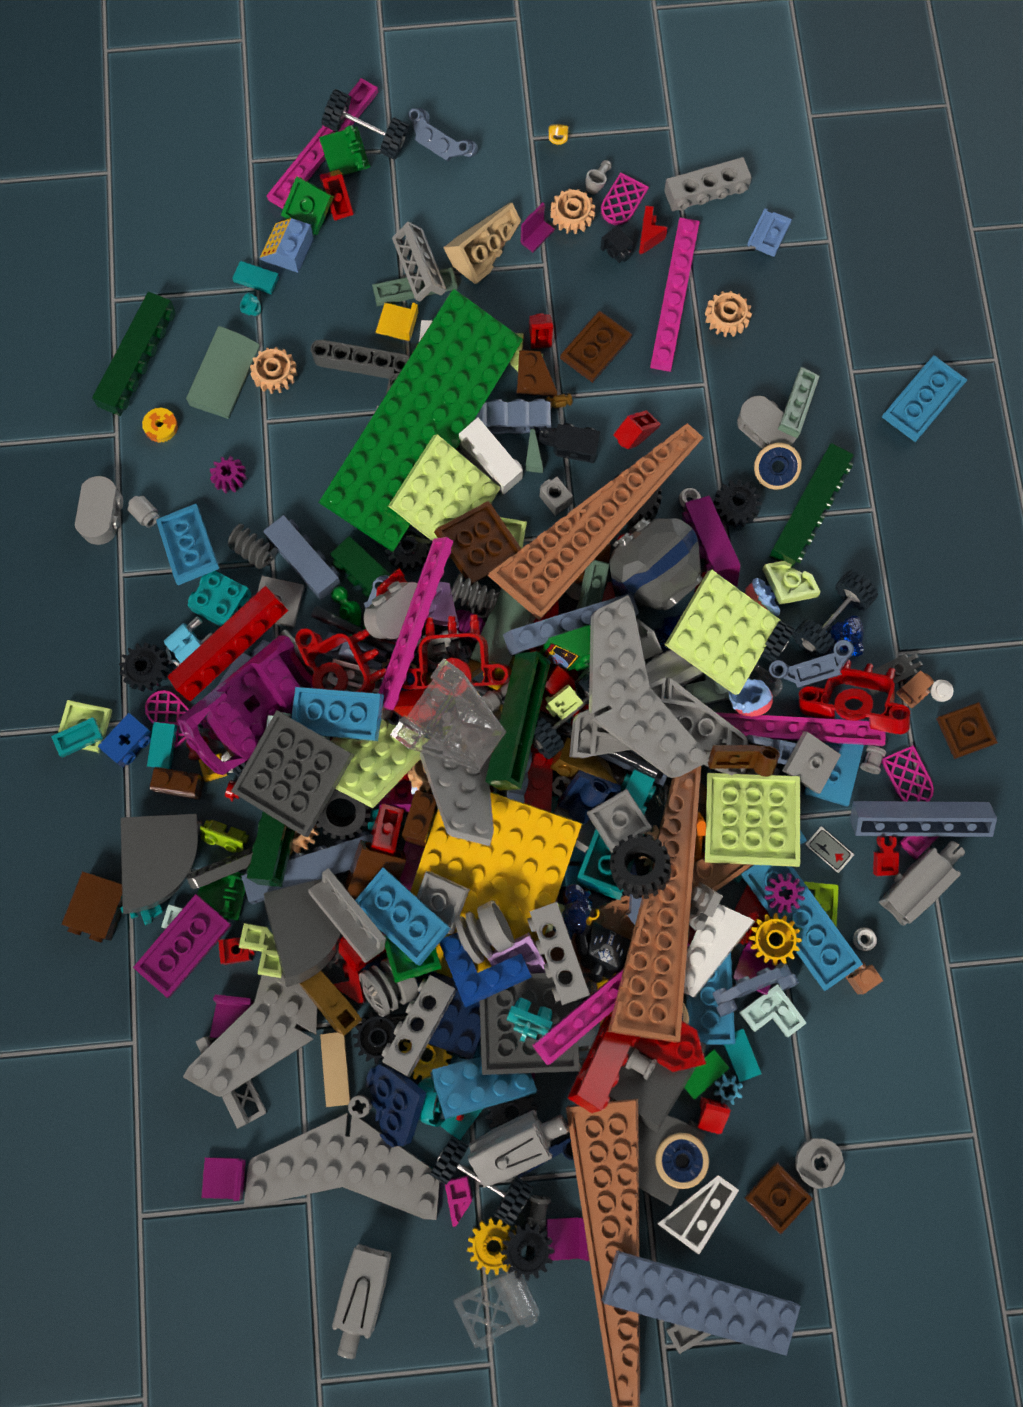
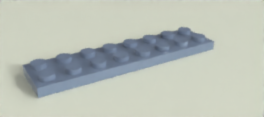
(700, 1303)

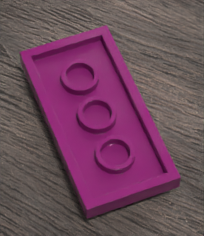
(182, 946)

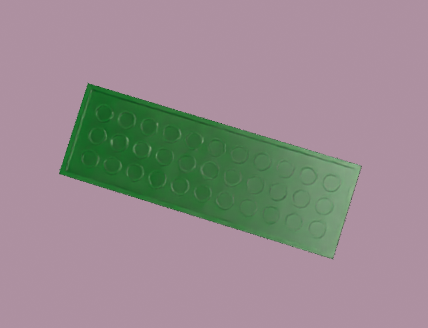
(432, 395)

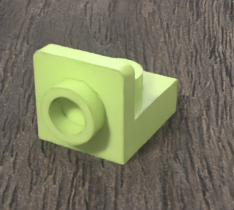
(563, 702)

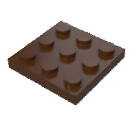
(479, 541)

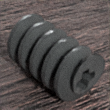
(250, 548)
(474, 595)

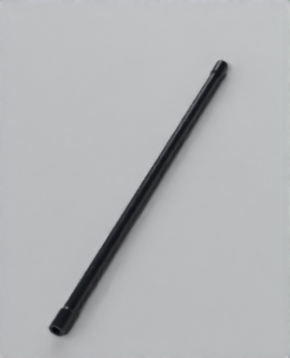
(332, 620)

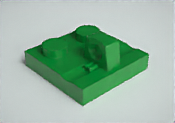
(307, 204)
(404, 968)

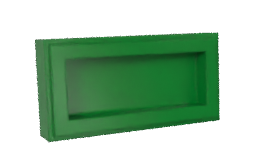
(706, 1074)

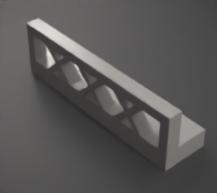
(421, 257)
(348, 916)
(232, 1101)

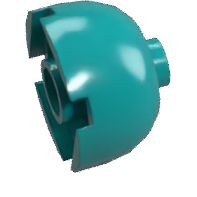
(431, 1109)

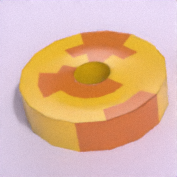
(162, 433)

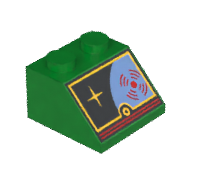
(569, 649)

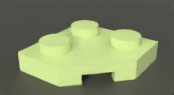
(790, 584)

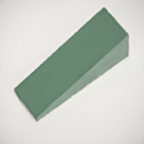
(533, 460)

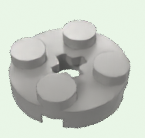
(833, 1159)

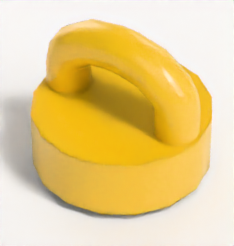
(558, 129)

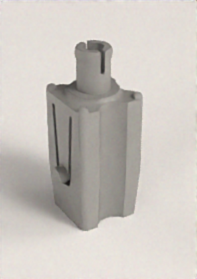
(672, 666)
(922, 883)
(514, 1147)
(360, 1297)

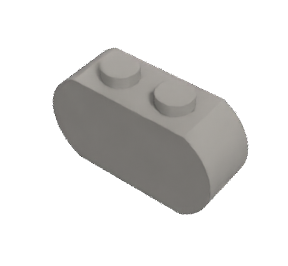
(761, 420)
(98, 510)
(388, 611)

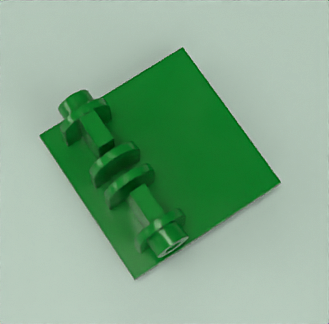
(345, 151)
(225, 895)

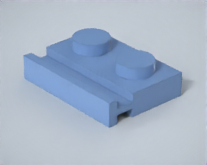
(769, 232)

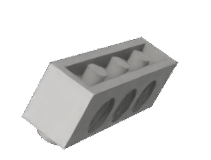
(698, 181)
(551, 915)
(407, 1062)

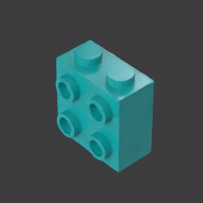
(218, 598)
(640, 788)

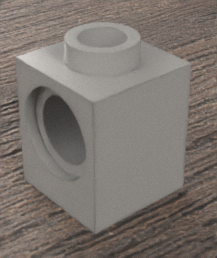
(559, 503)

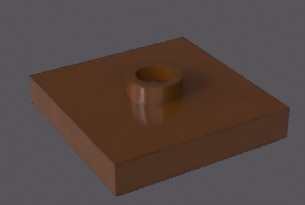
(966, 730)
(778, 1198)

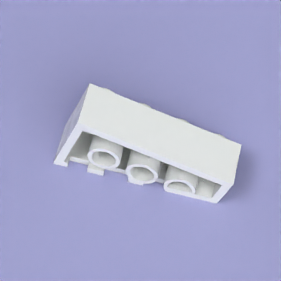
(713, 946)

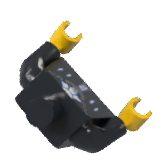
(601, 950)

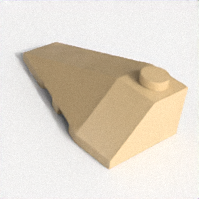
(480, 245)

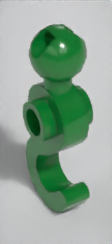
(349, 609)

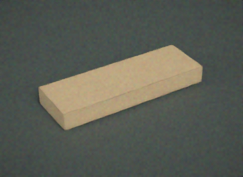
(335, 1069)

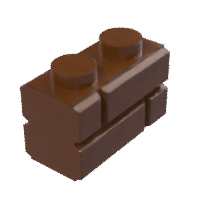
(177, 783)

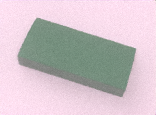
(222, 373)
(506, 616)

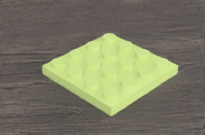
(441, 488)
(722, 632)
(375, 765)
(753, 819)

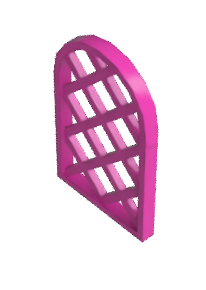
(631, 181)
(167, 712)
(919, 763)

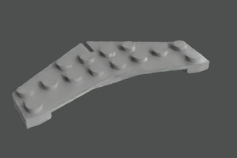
(622, 684)
(698, 719)
(462, 796)
(256, 1038)
(332, 1160)

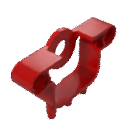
(319, 646)
(488, 669)
(894, 719)

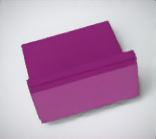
(535, 229)
(750, 965)
(227, 1011)
(223, 1178)
(567, 1238)

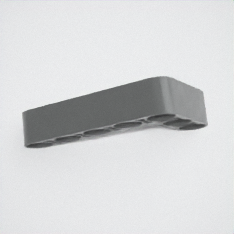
(353, 355)

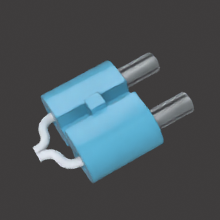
(184, 641)

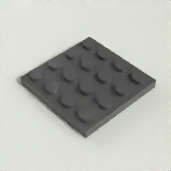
(292, 773)
(501, 1045)

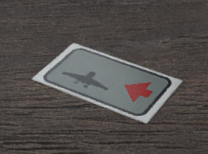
(829, 849)

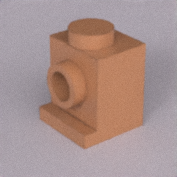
(915, 689)
(864, 978)

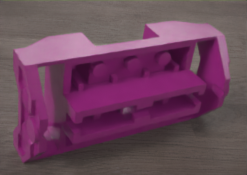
(239, 725)

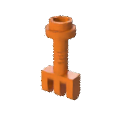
(700, 832)

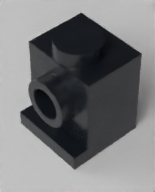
(617, 244)

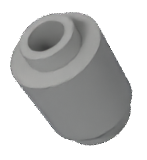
(143, 511)

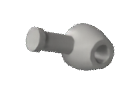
(596, 179)

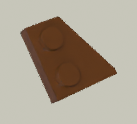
(534, 375)

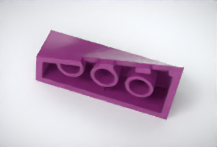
(712, 539)

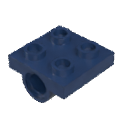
(585, 794)

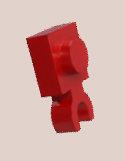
(886, 860)

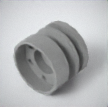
(481, 933)
(382, 990)

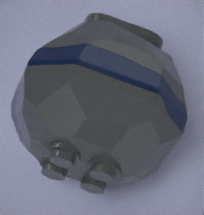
(656, 563)

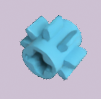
(730, 1096)

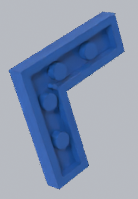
(478, 986)

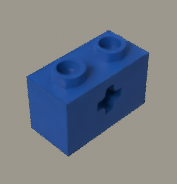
(115, 745)

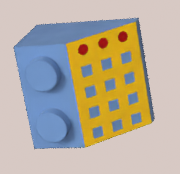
(288, 244)

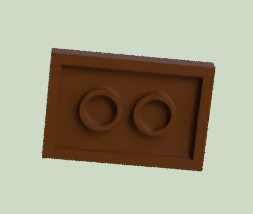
(596, 346)

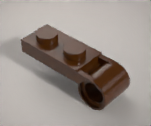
(760, 758)

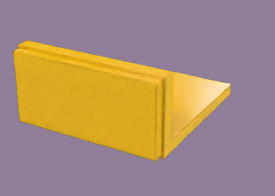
(397, 321)

